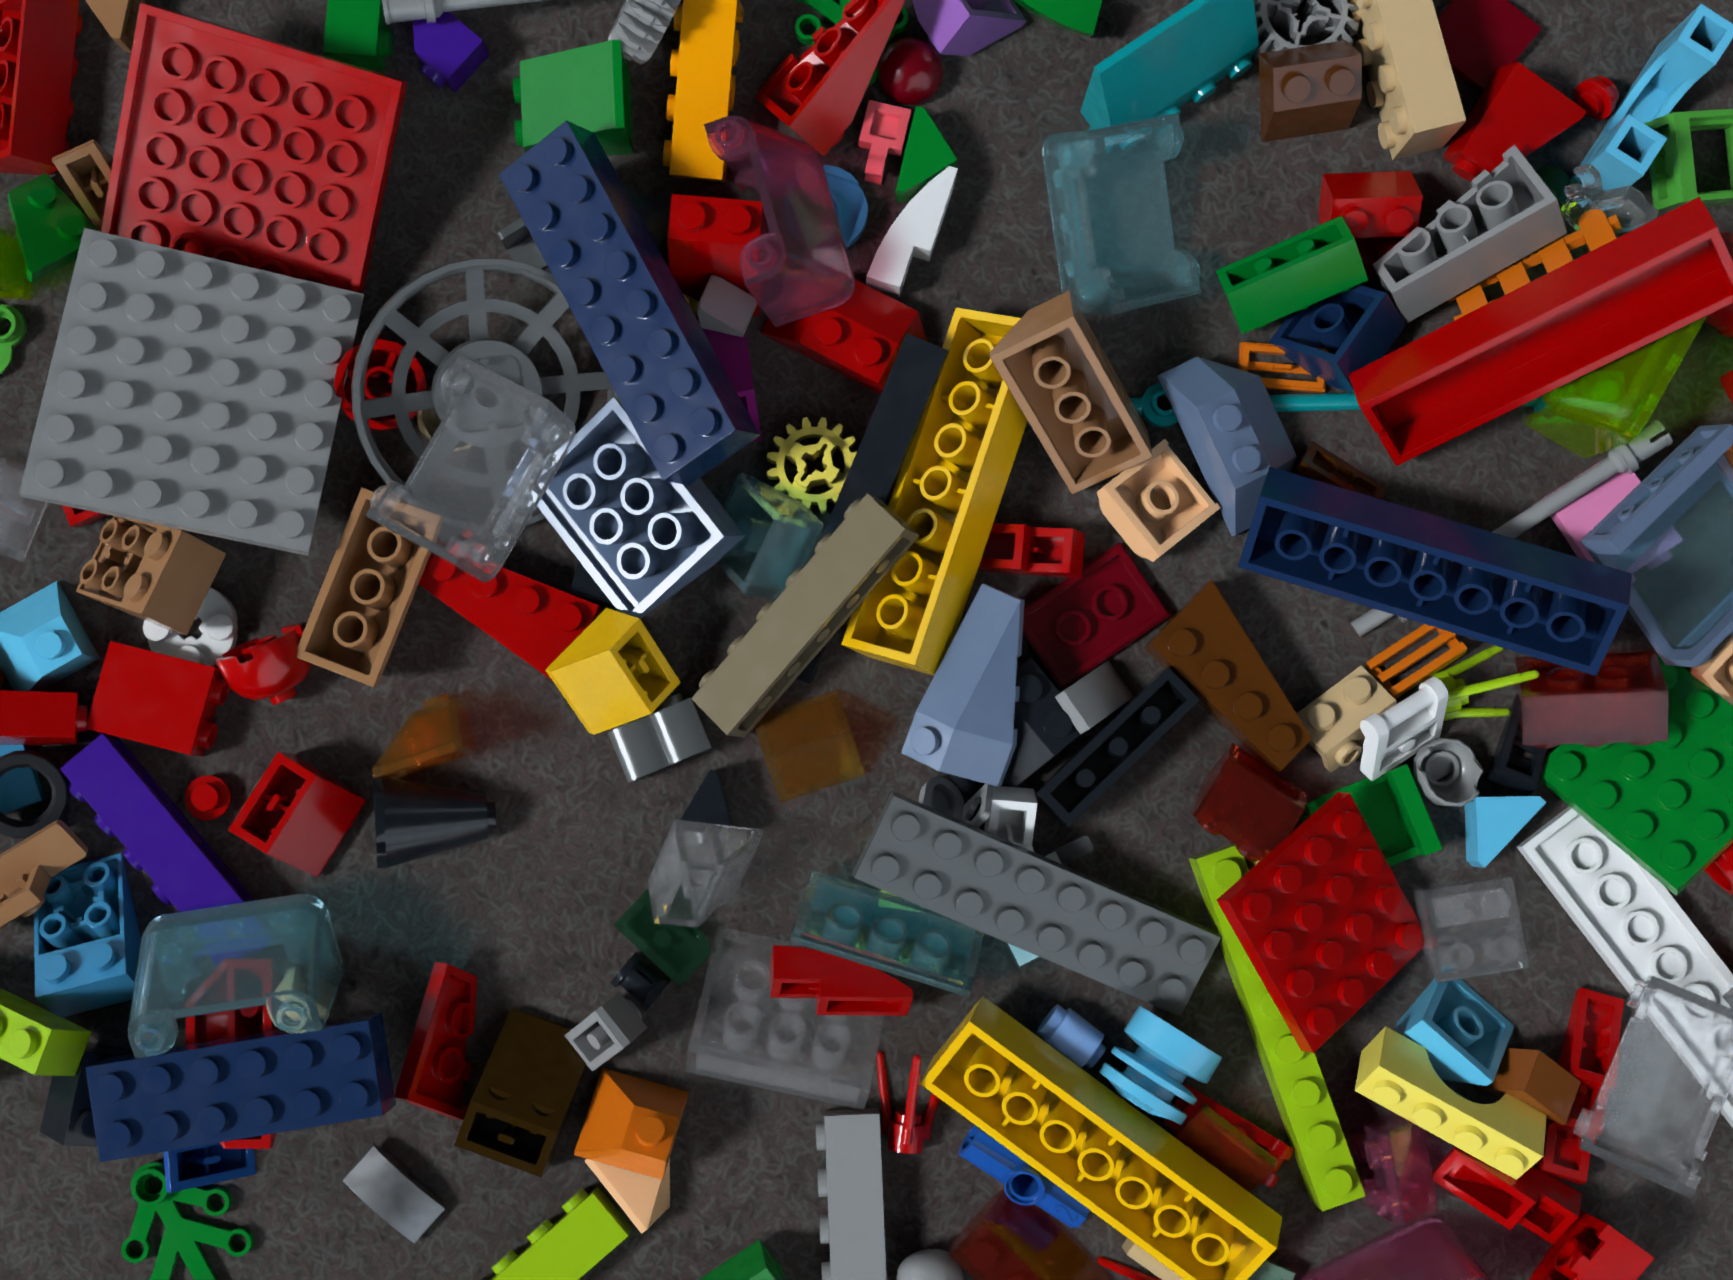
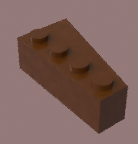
(1229, 677)

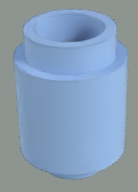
(1072, 1036)

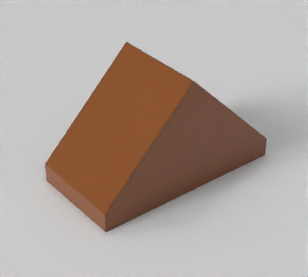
(1535, 1081)

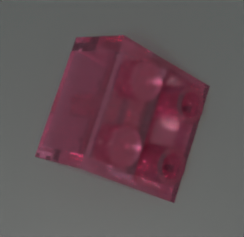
(1397, 1170)

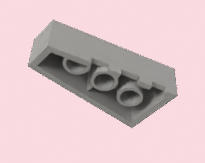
(1473, 238)

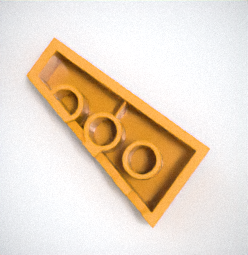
(703, 85)

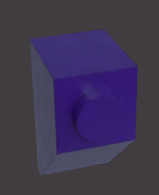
(447, 51)

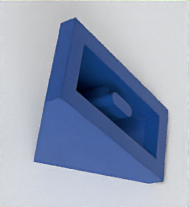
(205, 1166)

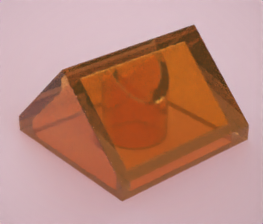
(808, 746)

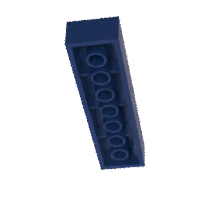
(628, 305)
(1436, 571)

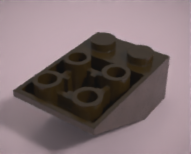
(523, 1095)

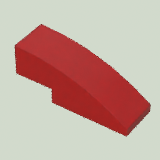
(1034, 551)
(836, 983)
(1531, 1200)

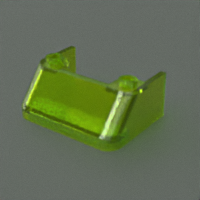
(1614, 400)

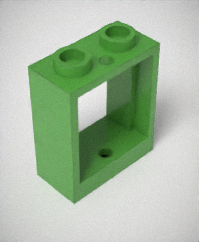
(1673, 167)

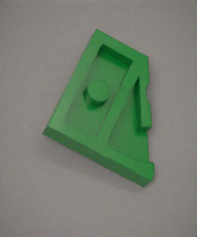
(46, 226)

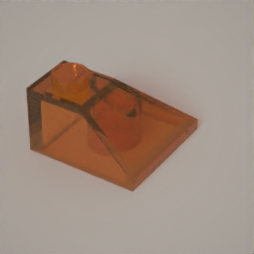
(428, 739)

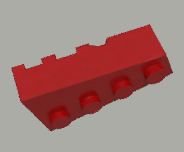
(513, 609)

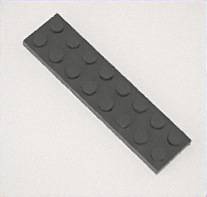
(1035, 903)

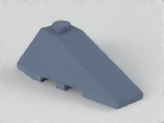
(970, 704)

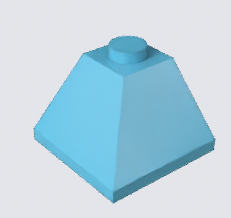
(42, 640)
(1459, 1032)

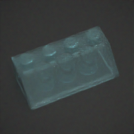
(887, 934)

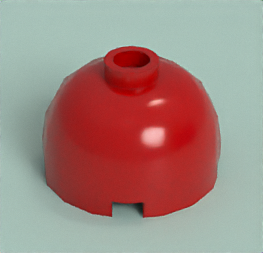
(378, 380)
(266, 666)

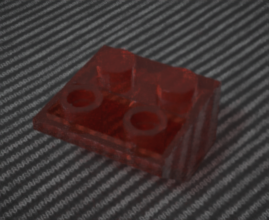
(1248, 804)

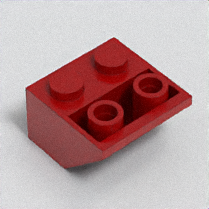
(1376, 208)
(298, 814)

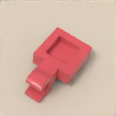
(883, 134)

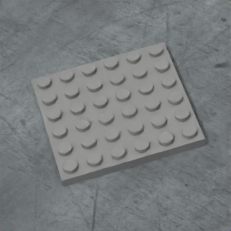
(192, 394)

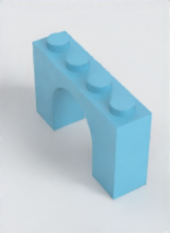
(1626, 143)

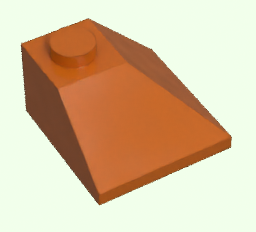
(631, 1123)

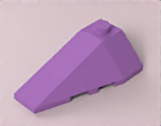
(967, 25)

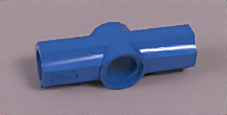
(1020, 1180)

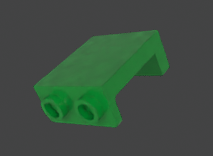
(1392, 813)

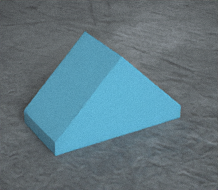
(1494, 823)

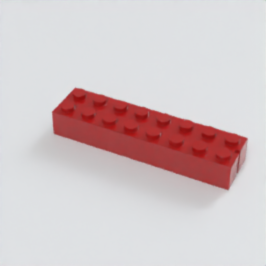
(1547, 332)

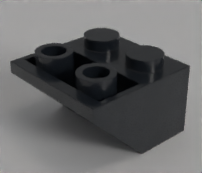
(68, 1104)

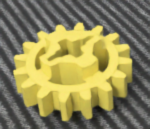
(797, 455)

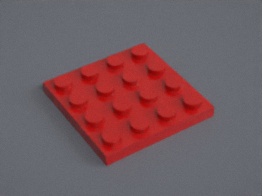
(1323, 921)

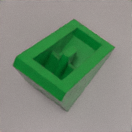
(924, 156)

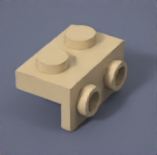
(1336, 717)

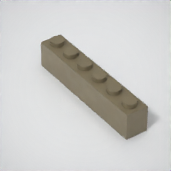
(804, 616)

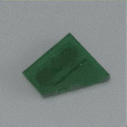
(670, 947)

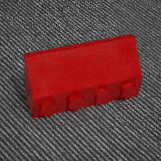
(36, 82)

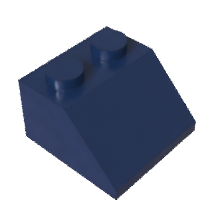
(1350, 325)

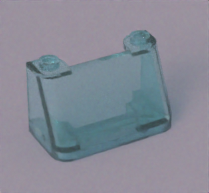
(1116, 215)
(232, 959)

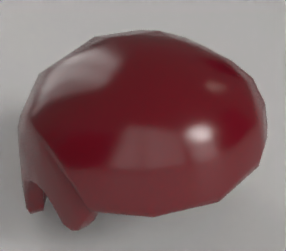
(910, 71)

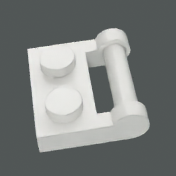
(1403, 728)

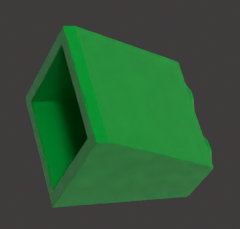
(577, 86)

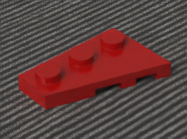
(436, 1055)

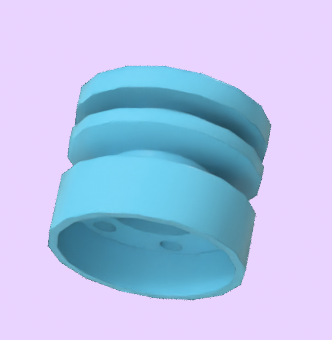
(1159, 1066)

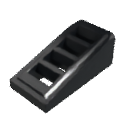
(1510, 778)

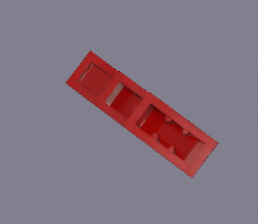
(1586, 1055)

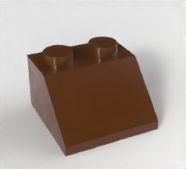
(1309, 89)

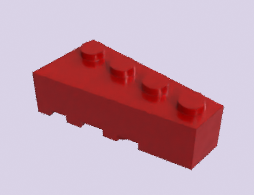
(1592, 1252)

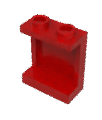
(157, 700)

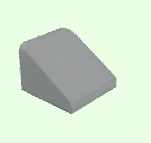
(725, 307)

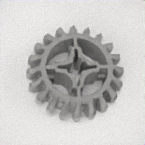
(1330, 20)
(642, 27)

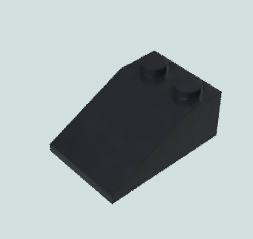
(1041, 728)

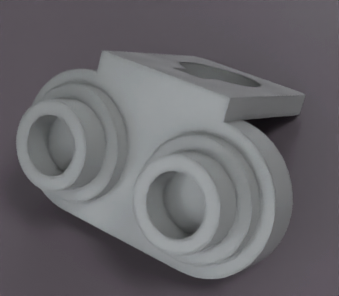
(947, 798)

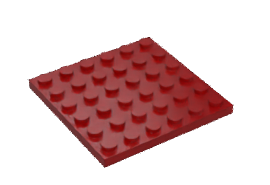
(251, 150)

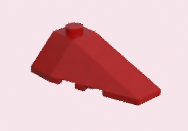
(827, 82)

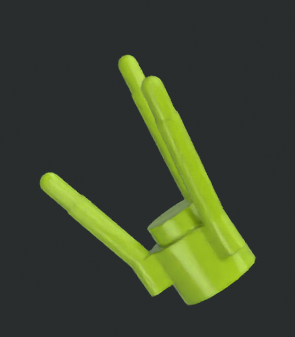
(1459, 693)

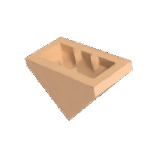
(638, 1195)

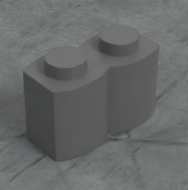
(661, 738)

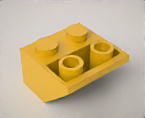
(613, 672)

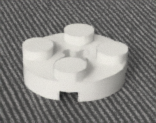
(218, 630)

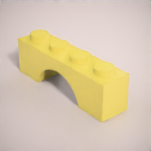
(1401, 1078)

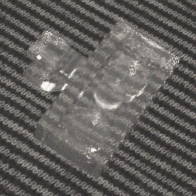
(1625, 202)

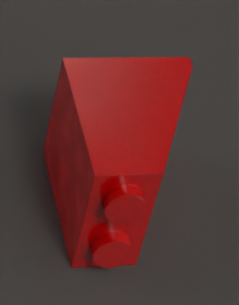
(709, 238)

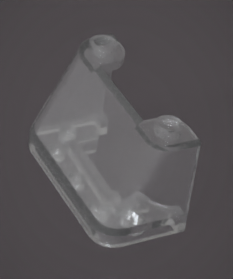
(478, 471)
(1663, 1086)

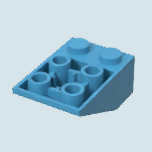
(86, 938)

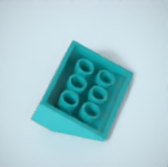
(1173, 62)

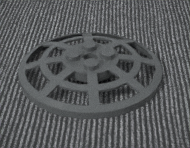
(493, 354)

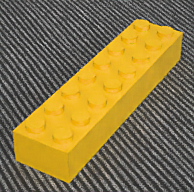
(949, 497)
(1101, 1149)

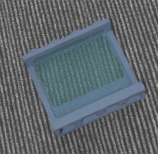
(1678, 547)

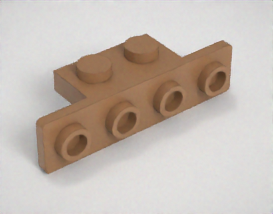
(31, 864)

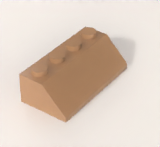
(1071, 394)
(362, 599)

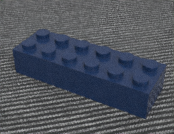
(240, 1088)

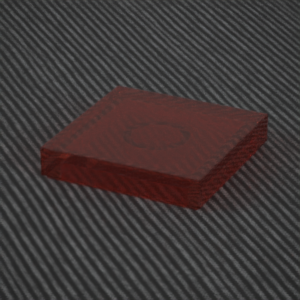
(1226, 1147)

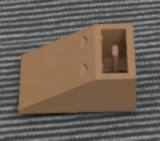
(151, 572)

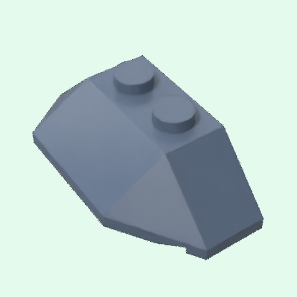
(1229, 432)

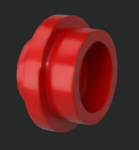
(1597, 97)
(208, 797)

